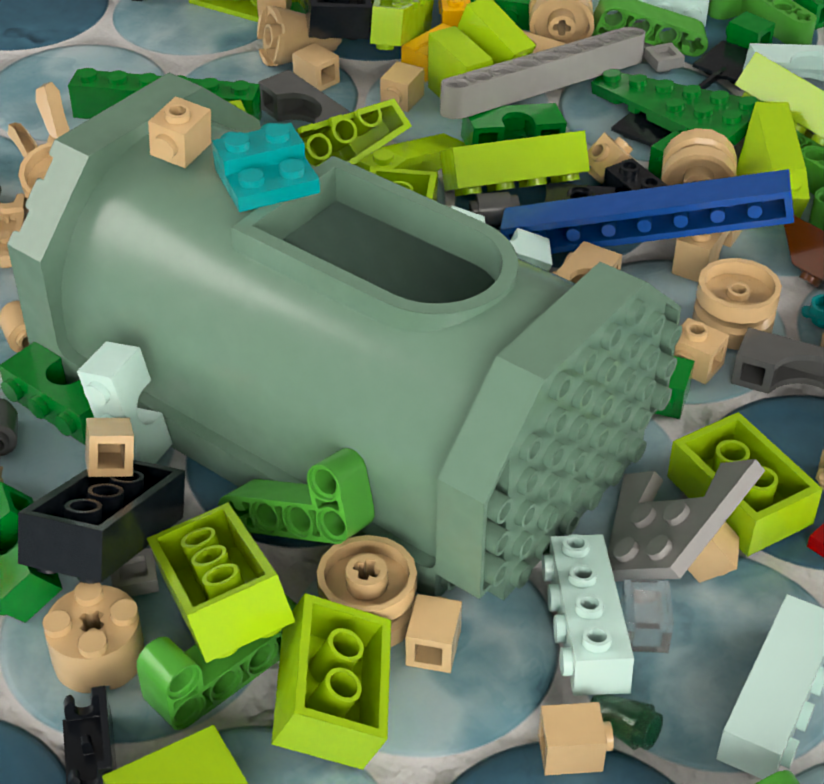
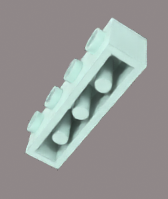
(588, 616)
(777, 693)

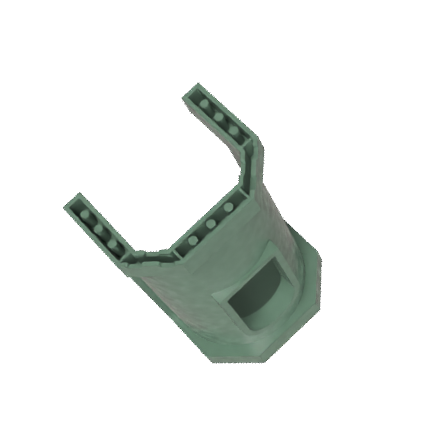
(351, 322)

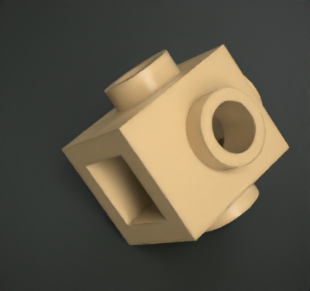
(606, 153)
(703, 346)

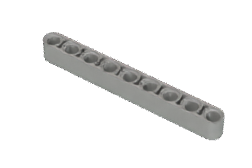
(540, 72)

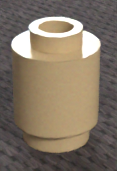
(13, 326)

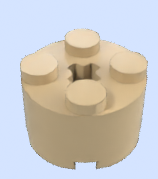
(94, 637)

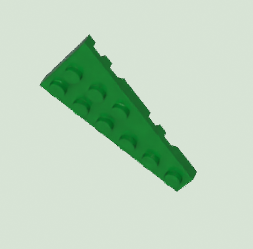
(677, 105)

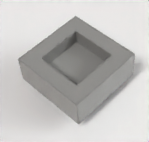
(664, 57)
(137, 575)

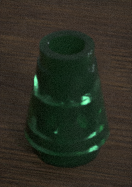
(631, 720)

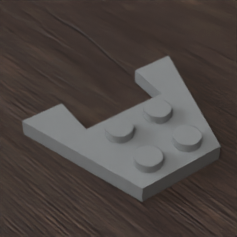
(667, 536)

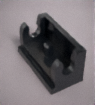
(88, 739)

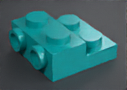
(264, 166)

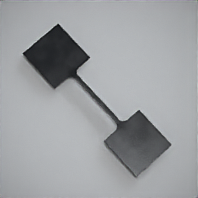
(721, 62)

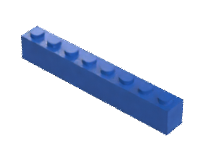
(658, 212)

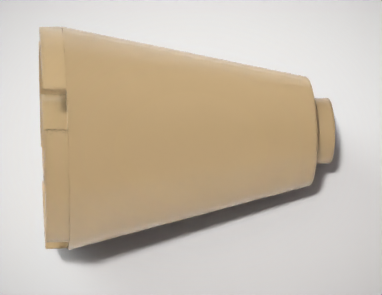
(285, 33)

